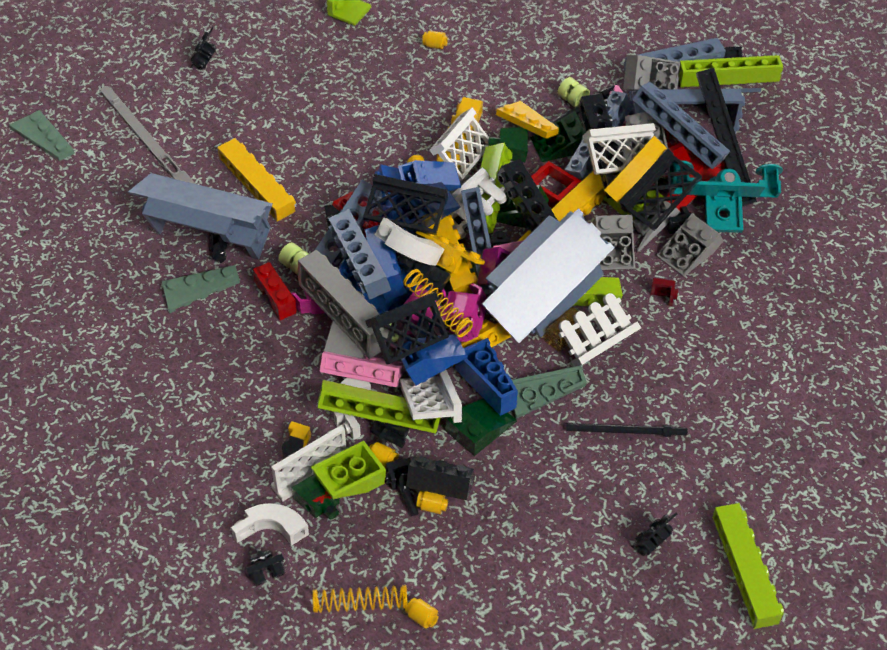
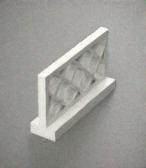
(454, 134)
(616, 134)
(446, 394)
(285, 480)

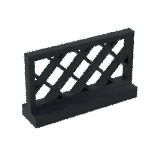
(647, 182)
(411, 190)
(399, 313)

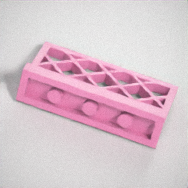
(364, 369)

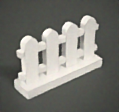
(486, 184)
(589, 333)

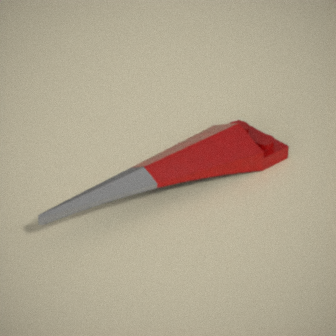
(706, 172)

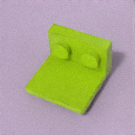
(348, 10)

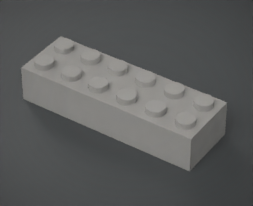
(339, 301)

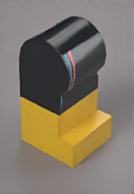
(298, 438)

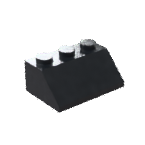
(440, 477)

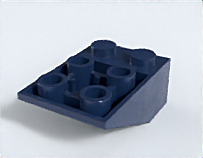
(450, 207)

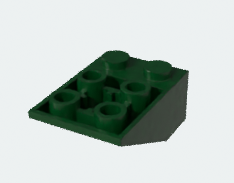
(565, 142)

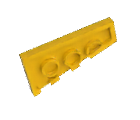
(527, 118)

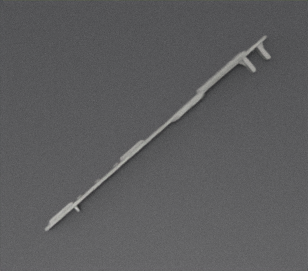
(143, 134)

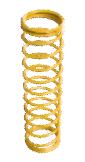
(461, 325)
(403, 594)

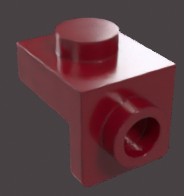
(665, 288)

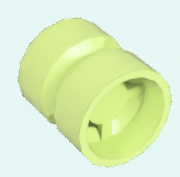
(572, 91)
(290, 255)

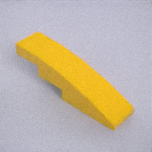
(635, 169)

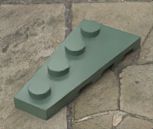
(546, 387)

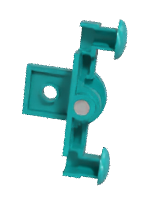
(726, 193)

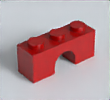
(271, 284)

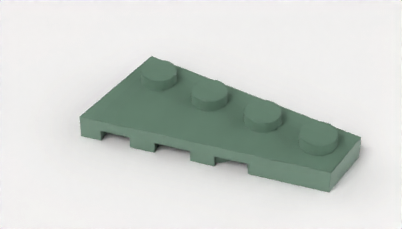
(43, 134)
(189, 288)

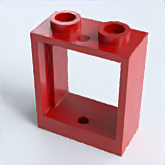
(559, 175)

